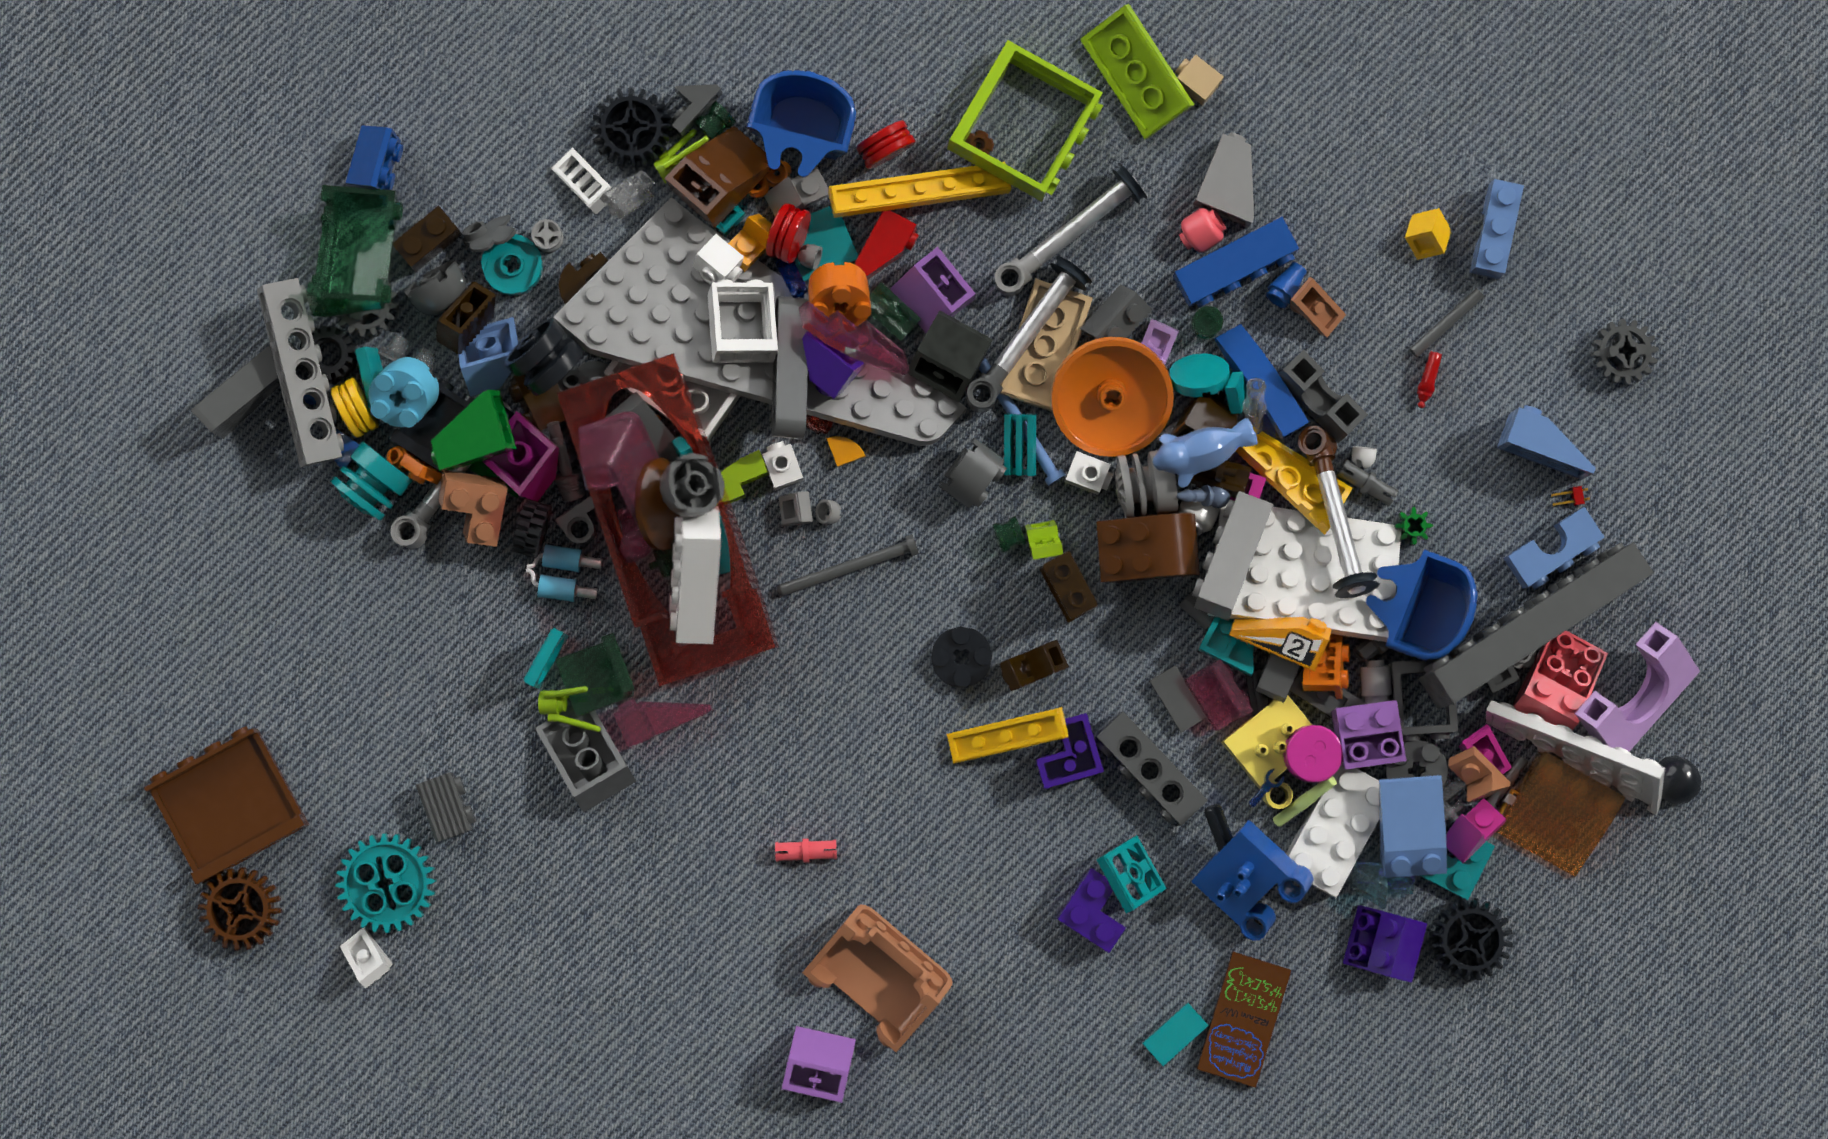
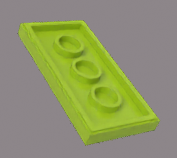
(1137, 71)

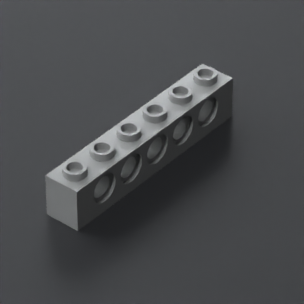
(308, 449)

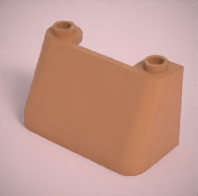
(881, 974)

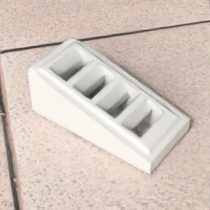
(592, 195)

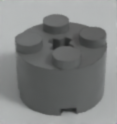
(973, 473)

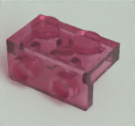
(1218, 694)

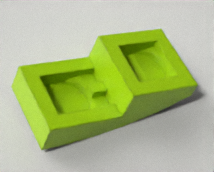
(1043, 539)

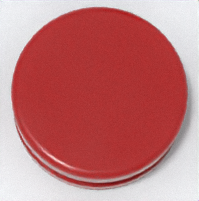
(885, 144)
(788, 233)

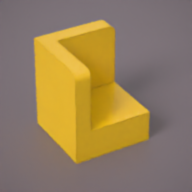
(1428, 234)

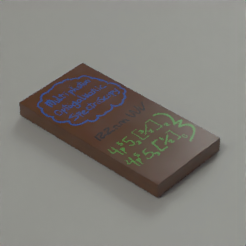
(1243, 1019)

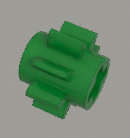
(1421, 527)

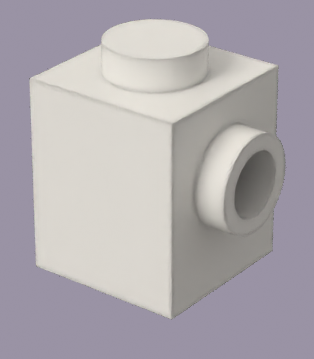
(718, 261)
(782, 465)
(1089, 473)

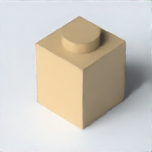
(1198, 79)

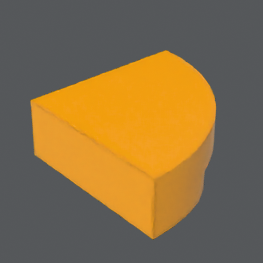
(844, 450)

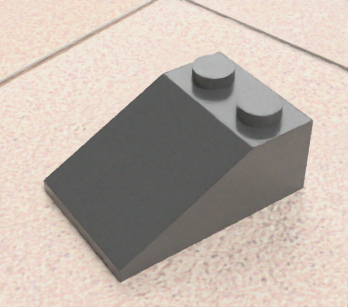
(586, 759)

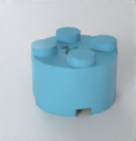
(403, 392)

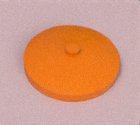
(1112, 396)

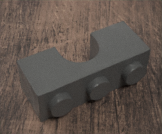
(1332, 411)

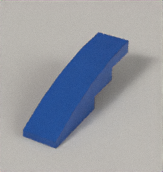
(1246, 356)

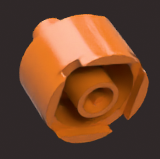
(841, 289)

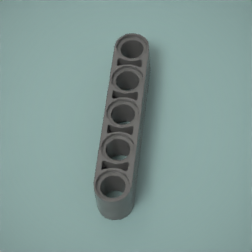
(789, 371)

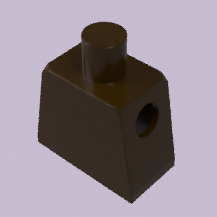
(1205, 413)

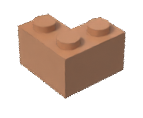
(480, 499)

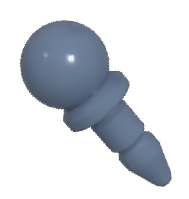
(1208, 496)

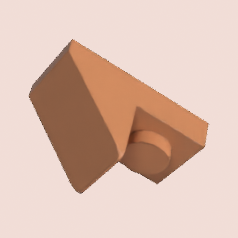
(1317, 307)
(1478, 774)

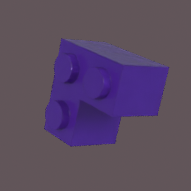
(1078, 758)
(1084, 911)

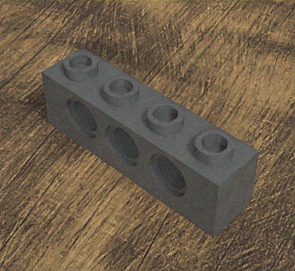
(1189, 797)

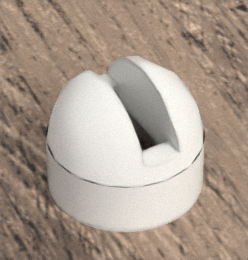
(1363, 456)

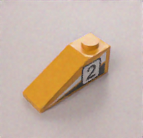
(1288, 637)

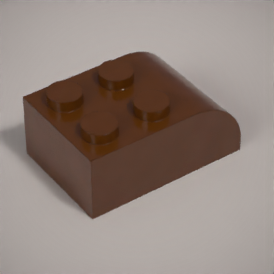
(1148, 548)

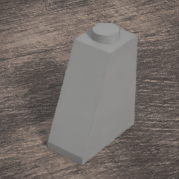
(1229, 181)

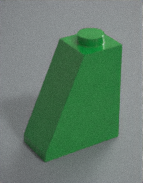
(474, 434)

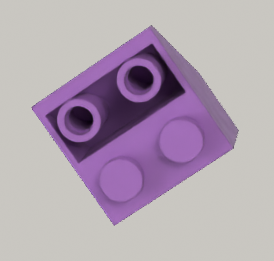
(933, 287)
(1369, 734)
(818, 1064)

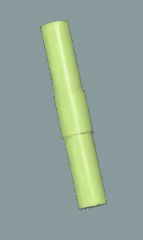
(1304, 801)

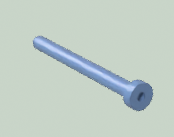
(1042, 457)

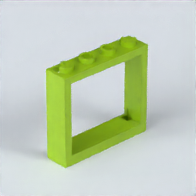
(1049, 74)

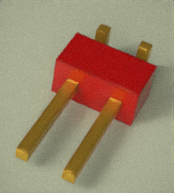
(1577, 496)

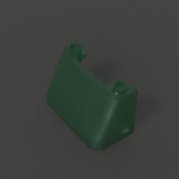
(354, 251)

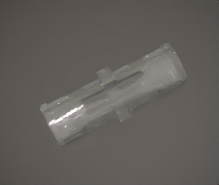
(1254, 405)

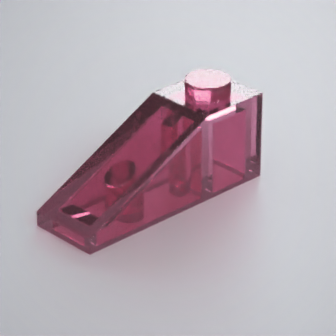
(649, 719)

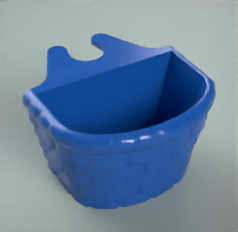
(802, 114)
(1430, 608)

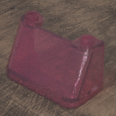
(614, 455)

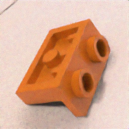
(1330, 669)

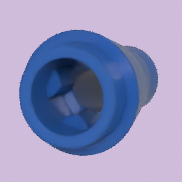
(1286, 285)

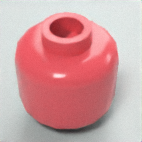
(1202, 230)

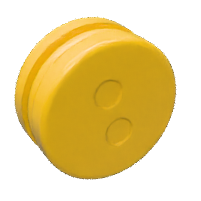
(353, 407)

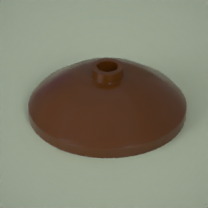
(652, 514)

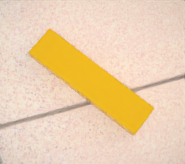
(1007, 735)

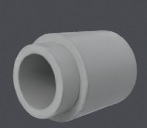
(1376, 681)

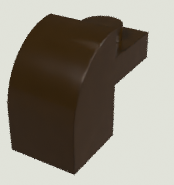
(572, 280)
(1033, 665)

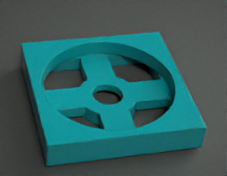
(545, 658)
(1143, 867)

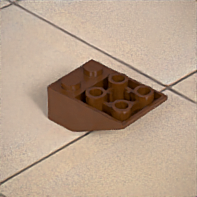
(719, 174)

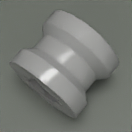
(546, 230)

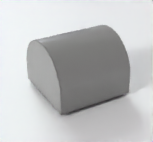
(795, 509)

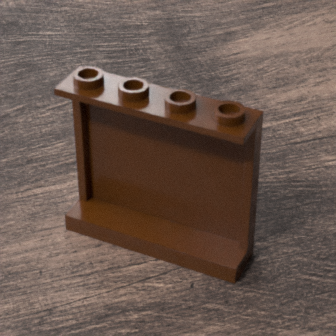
(227, 804)

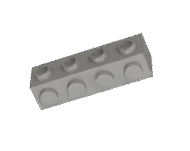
(1233, 555)

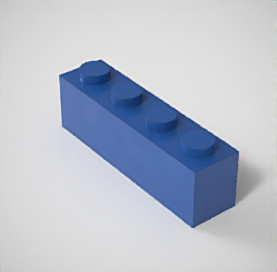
(1236, 262)

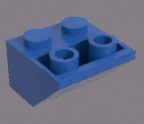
(374, 158)

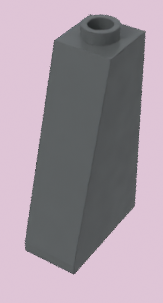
(239, 394)

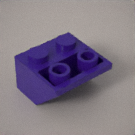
(1385, 943)

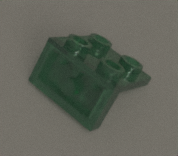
(600, 670)

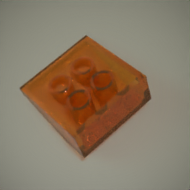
(1560, 813)

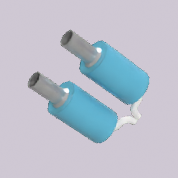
(559, 587)

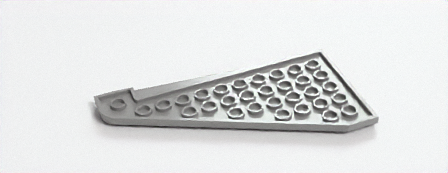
(657, 305)

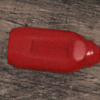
(1426, 386)

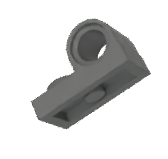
(579, 514)

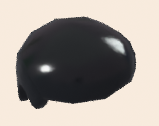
(1681, 780)

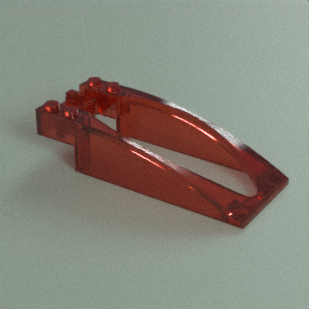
(672, 661)

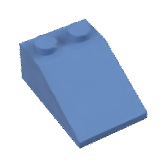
(1540, 441)
(1412, 826)

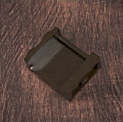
(1068, 587)

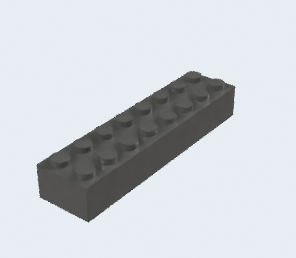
(1531, 628)

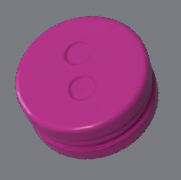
(1313, 753)

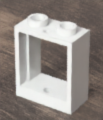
(743, 349)

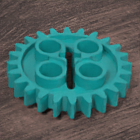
(359, 891)

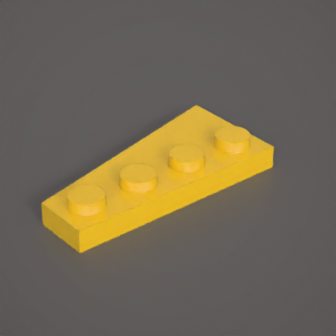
(1291, 477)

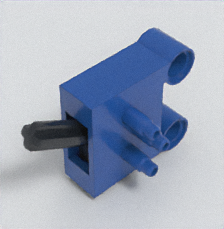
(1245, 871)

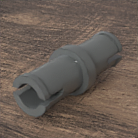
(1367, 482)

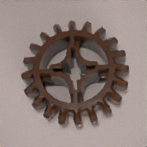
(245, 896)

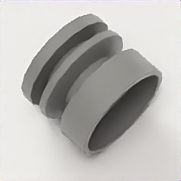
(1144, 485)

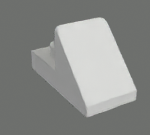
(365, 957)

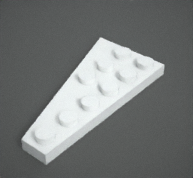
(1587, 754)

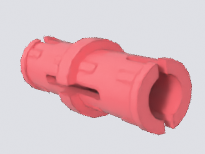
(805, 850)

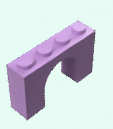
(1667, 675)

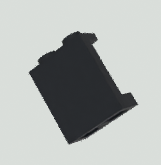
(419, 437)

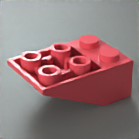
(1561, 679)

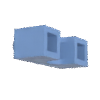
(1498, 228)
(1577, 535)

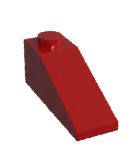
(886, 243)

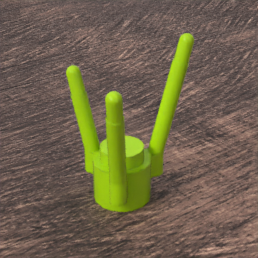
(670, 159)
(555, 701)

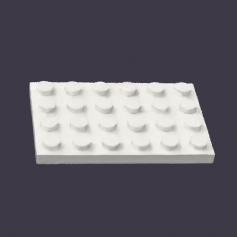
(1300, 564)

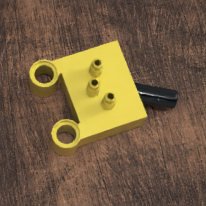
(1261, 740)

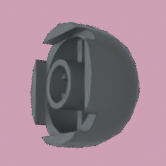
(437, 289)
(691, 485)

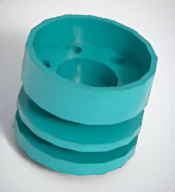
(370, 481)

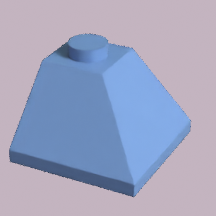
(485, 356)

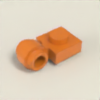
(418, 469)

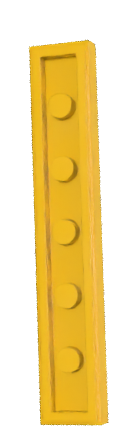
(914, 190)

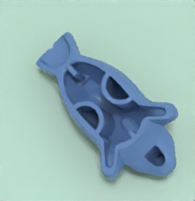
(1201, 449)

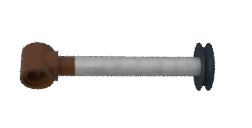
(1355, 581)

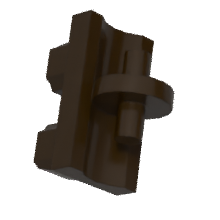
(1227, 475)

